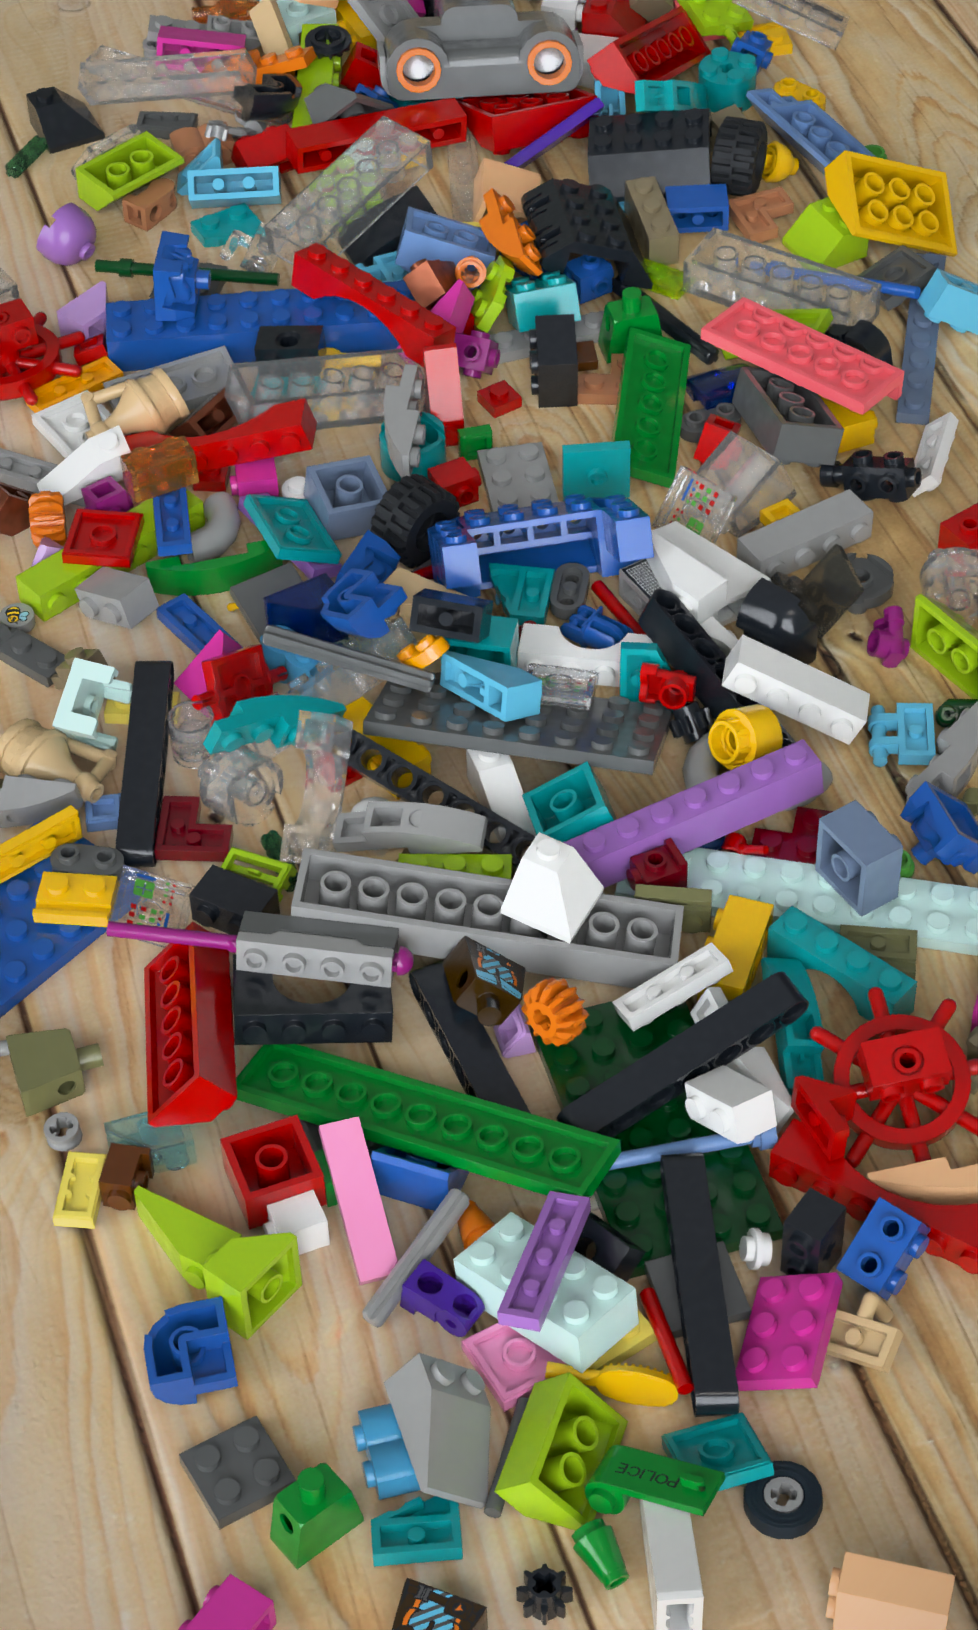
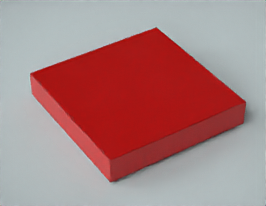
(103, 538)

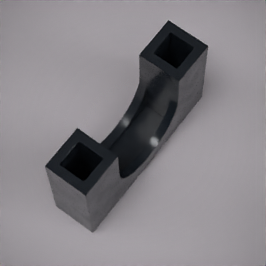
(270, 1018)

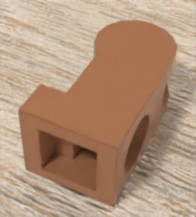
(150, 205)

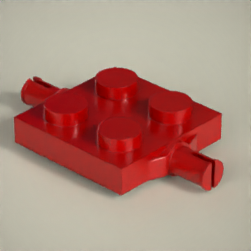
(236, 678)

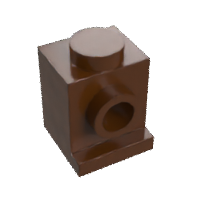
(122, 1172)

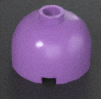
(69, 237)

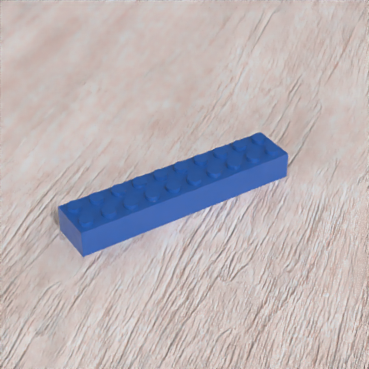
(233, 320)

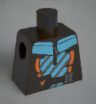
(484, 981)
(433, 1609)

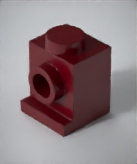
(659, 867)

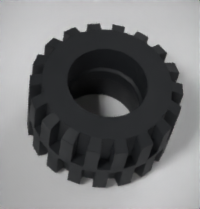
(739, 155)
(408, 512)

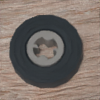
(801, 1509)

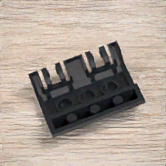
(656, 144)
(585, 222)

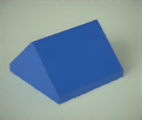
(414, 1177)

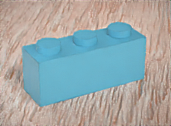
(234, 186)

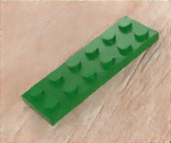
(652, 404)

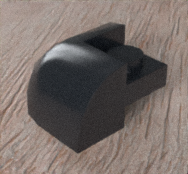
(271, 99)
(777, 621)

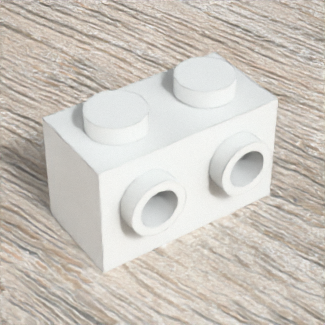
(730, 1104)

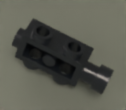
(868, 475)

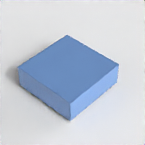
(103, 814)

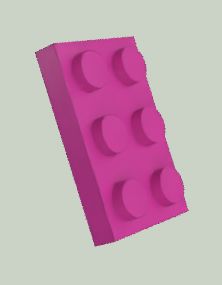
(788, 1332)

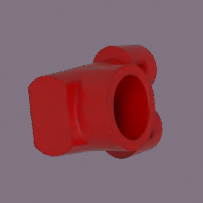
(668, 686)

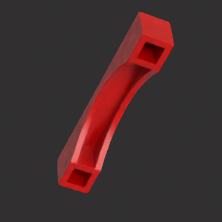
(324, 273)
(274, 433)
(803, 1165)

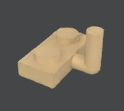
(864, 1340)

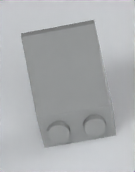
(444, 1427)

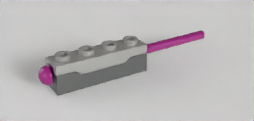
(295, 947)

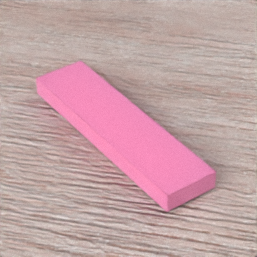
(358, 1199)

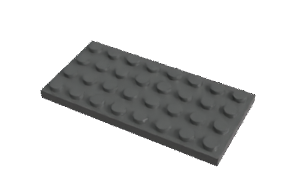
(608, 736)

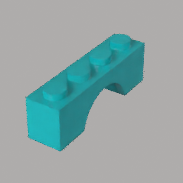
(857, 970)

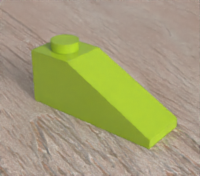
(181, 1233)

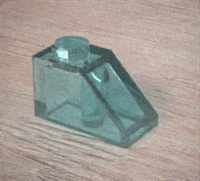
(170, 1145)

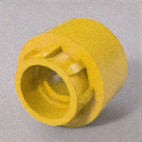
(744, 735)

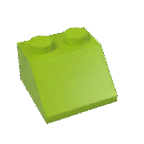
(824, 237)
(253, 1278)

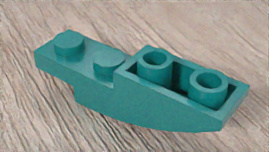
(669, 95)
(265, 718)
(795, 1048)

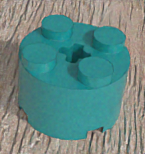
(727, 78)
(432, 452)

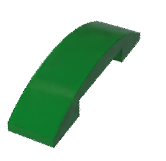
(212, 575)

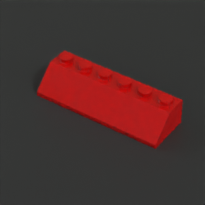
(650, 52)
(189, 1035)

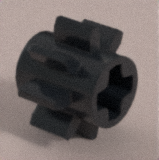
(691, 722)
(544, 1594)

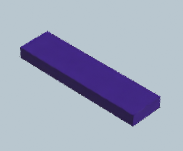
(556, 134)

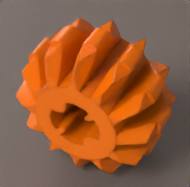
(47, 517)
(554, 1011)

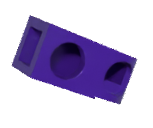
(441, 1299)

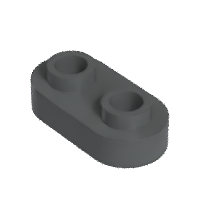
(694, 421)
(569, 590)
(87, 860)

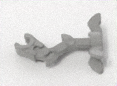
(218, 129)

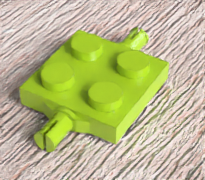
(718, 17)

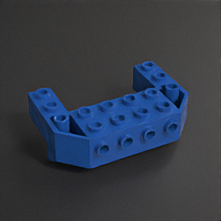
(604, 539)

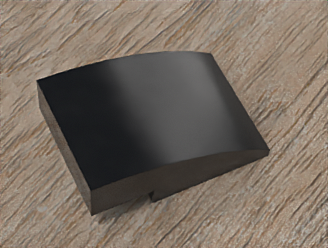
(385, 233)

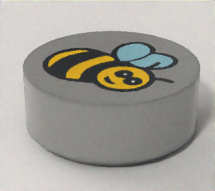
(18, 616)

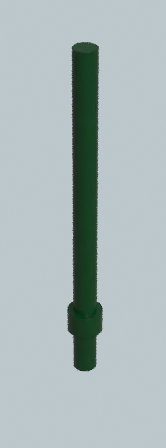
(129, 268)

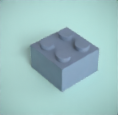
(344, 495)
(859, 857)

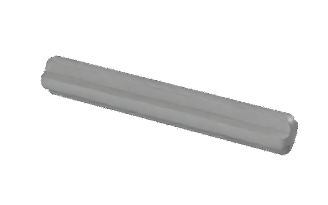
(421, 1248)

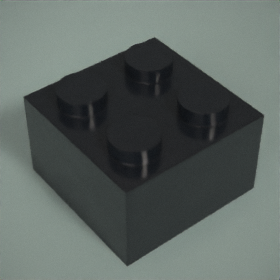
(554, 361)

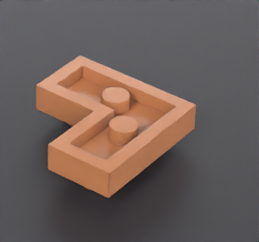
(756, 212)
(601, 388)

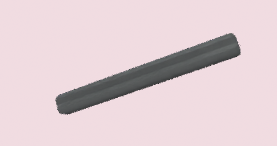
(348, 658)

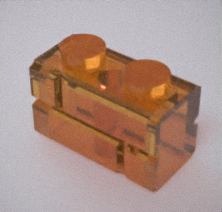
(159, 468)

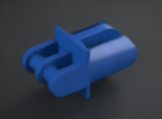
(594, 629)

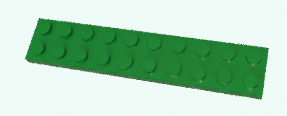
(429, 1120)

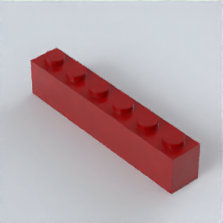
(320, 144)

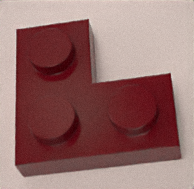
(182, 836)
(794, 846)

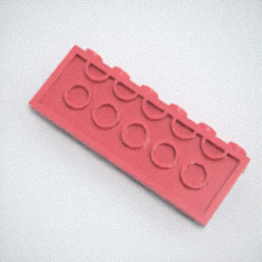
(804, 356)

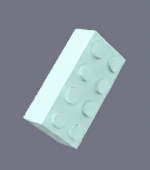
(587, 1312)

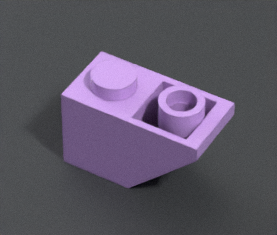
(85, 313)

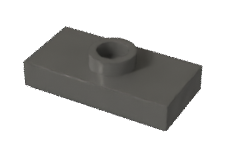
(163, 123)

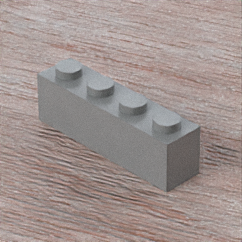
(807, 535)

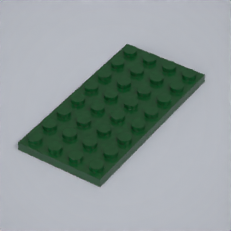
(633, 1195)

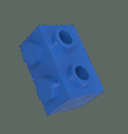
(698, 207)
(884, 1249)

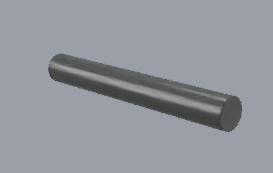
(494, 1502)

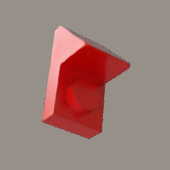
(824, 1112)

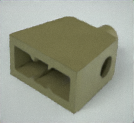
(50, 1067)

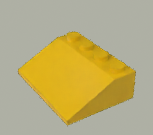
(892, 202)

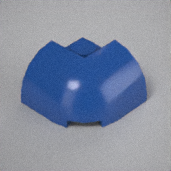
(361, 604)
(190, 1352)

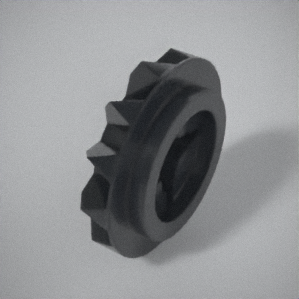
(338, 36)

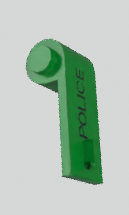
(652, 1478)

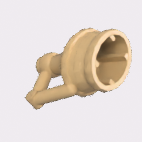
(144, 405)
(47, 756)

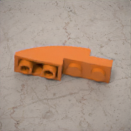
(292, 60)
(508, 235)

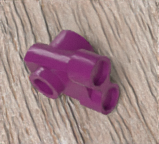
(887, 638)

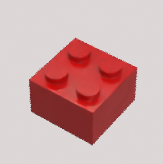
(270, 1166)

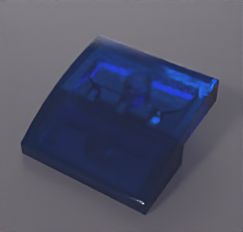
(714, 385)

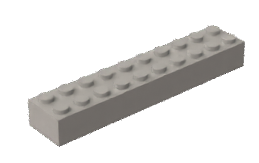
(434, 908)

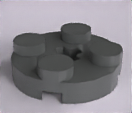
(878, 583)

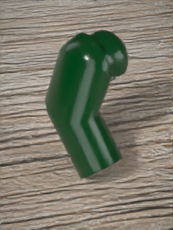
(950, 711)

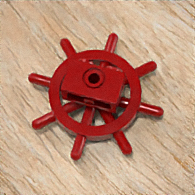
(22, 330)
(900, 1063)

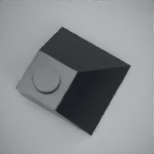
(61, 119)

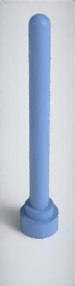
(701, 1144)

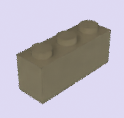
(651, 220)

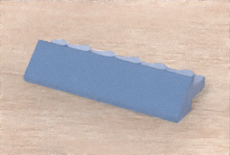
(805, 127)

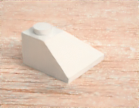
(552, 889)

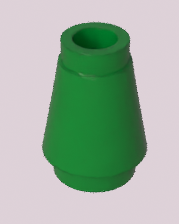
(600, 1552)

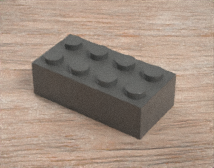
(787, 418)

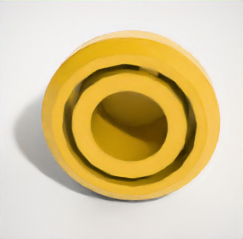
(779, 163)

